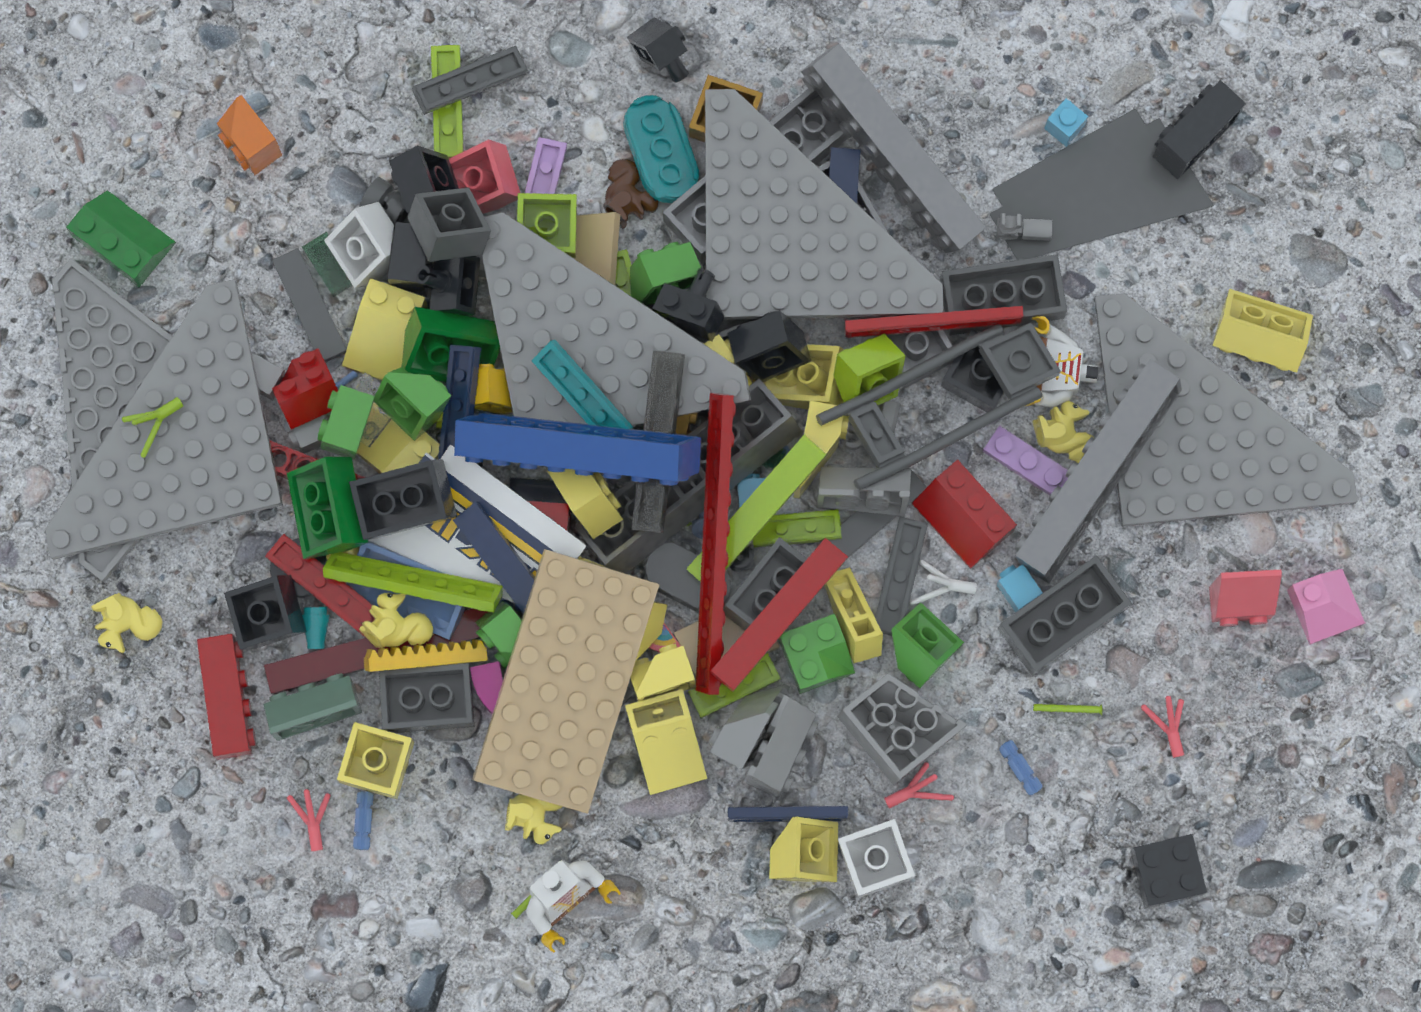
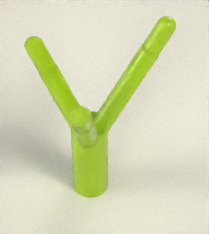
(160, 414)

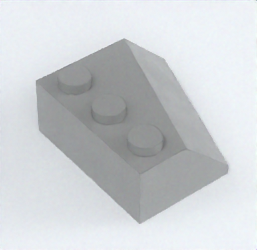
(884, 497)
(747, 726)
(898, 726)
(782, 748)

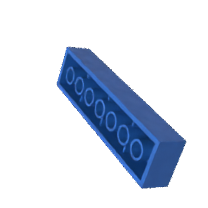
(577, 447)

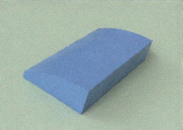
(441, 614)

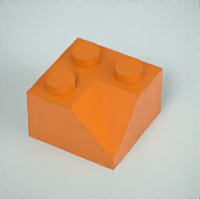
(249, 137)

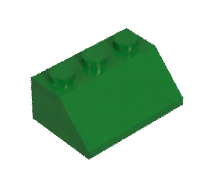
(120, 237)
(433, 331)
(325, 507)

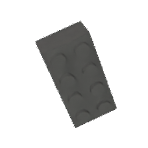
(1024, 282)
(1064, 615)

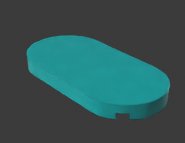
(660, 148)

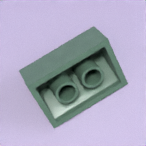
(311, 707)

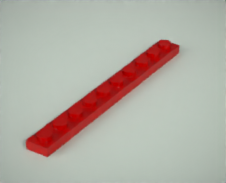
(715, 534)

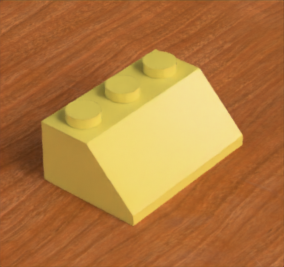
(1263, 331)

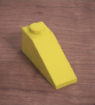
(854, 616)

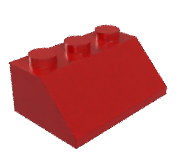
(964, 514)

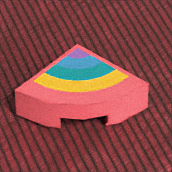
(664, 639)

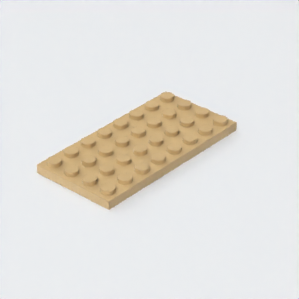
(565, 681)

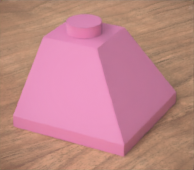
(1325, 605)

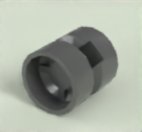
(384, 193)

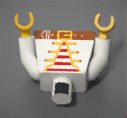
(1068, 359)
(560, 892)

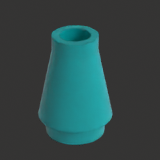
(316, 624)

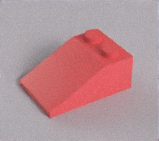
(488, 175)
(1244, 597)

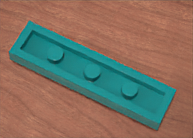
(578, 387)

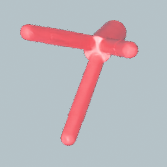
(1172, 730)
(910, 791)
(310, 820)

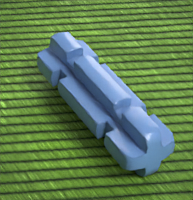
(1020, 767)
(363, 820)

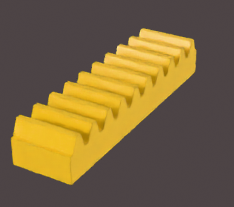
(425, 657)

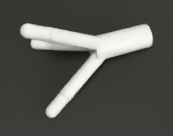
(950, 584)

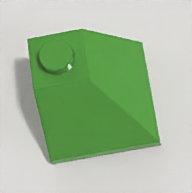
(923, 644)

